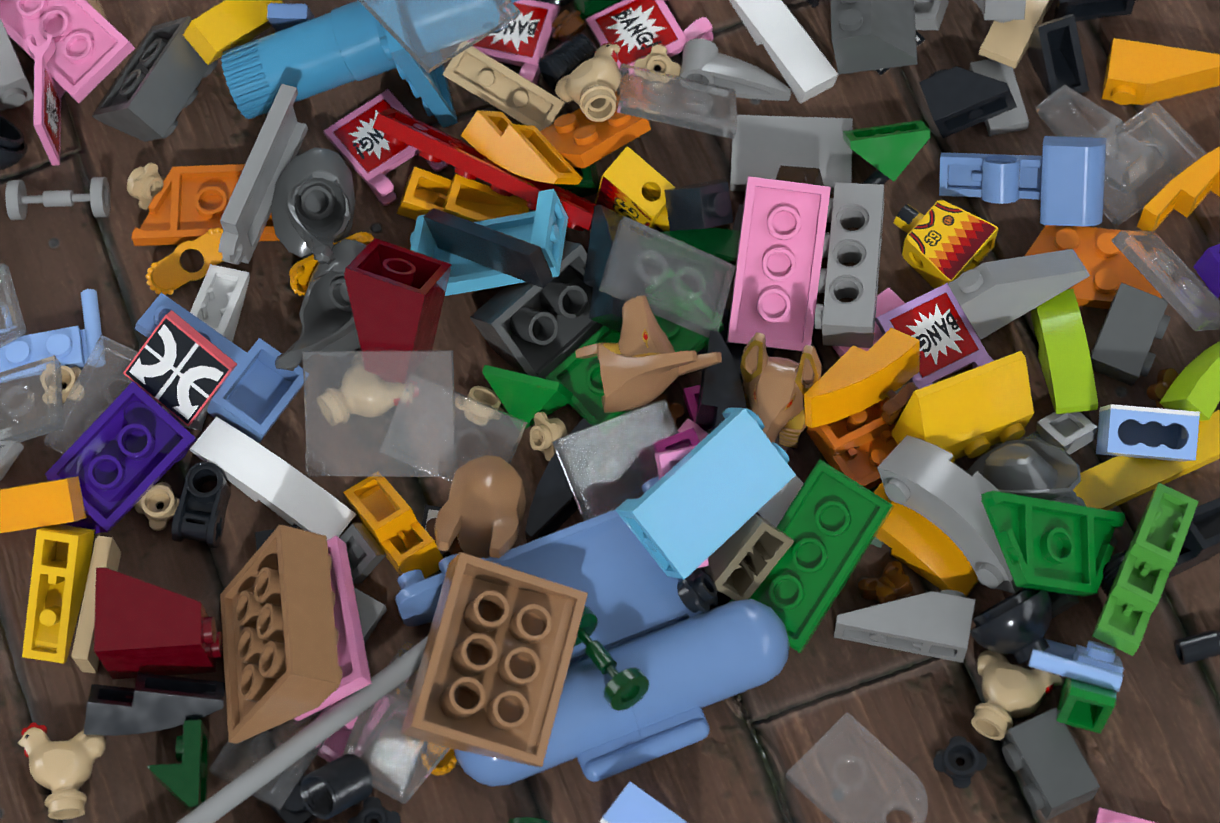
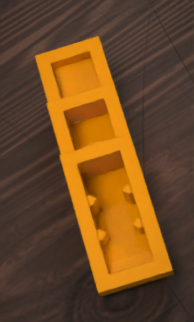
(1184, 191)

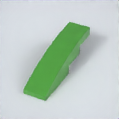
(1145, 569)

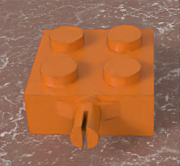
(857, 444)

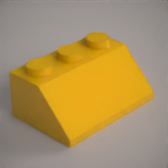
(971, 408)

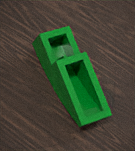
(1085, 705)

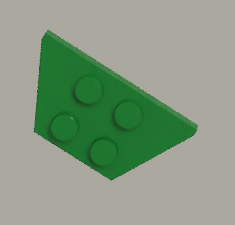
(1052, 542)

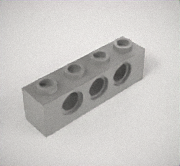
(851, 321)

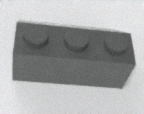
(873, 34)
(155, 84)
(538, 325)

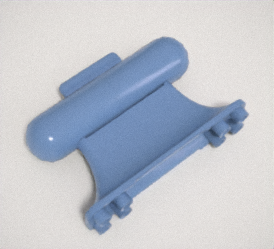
(642, 625)

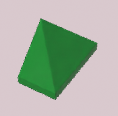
(889, 146)
(526, 394)

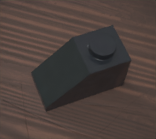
(964, 99)
(699, 205)

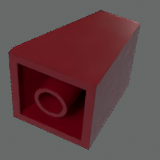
(396, 297)
(151, 629)

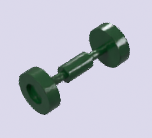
(625, 687)

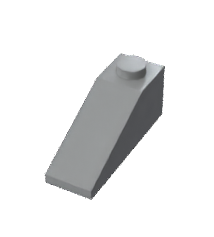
(1012, 287)
(919, 624)

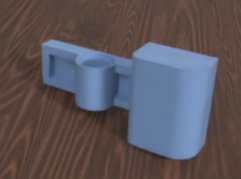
(1065, 179)
(254, 390)

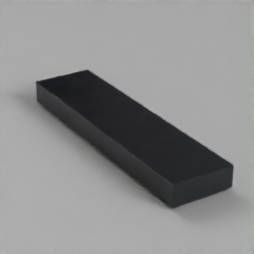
(489, 247)

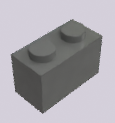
(1128, 334)
(1049, 764)

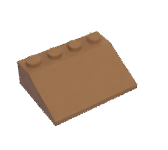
(279, 634)
(494, 662)

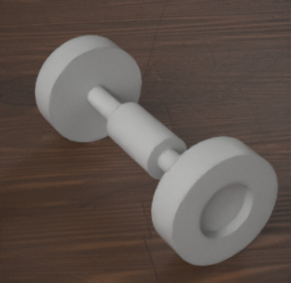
(18, 201)

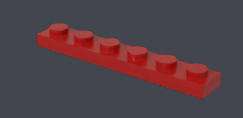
(469, 163)

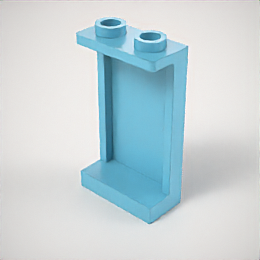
(541, 227)
(708, 494)

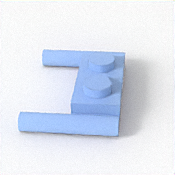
(68, 344)
(1089, 664)

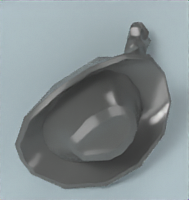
(314, 204)
(326, 310)
(1032, 470)

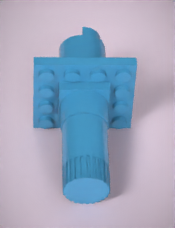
(326, 55)

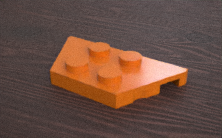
(588, 141)
(191, 205)
(1101, 258)

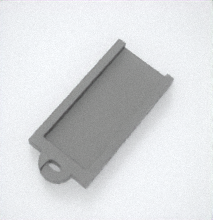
(253, 194)

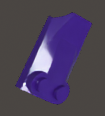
(122, 457)

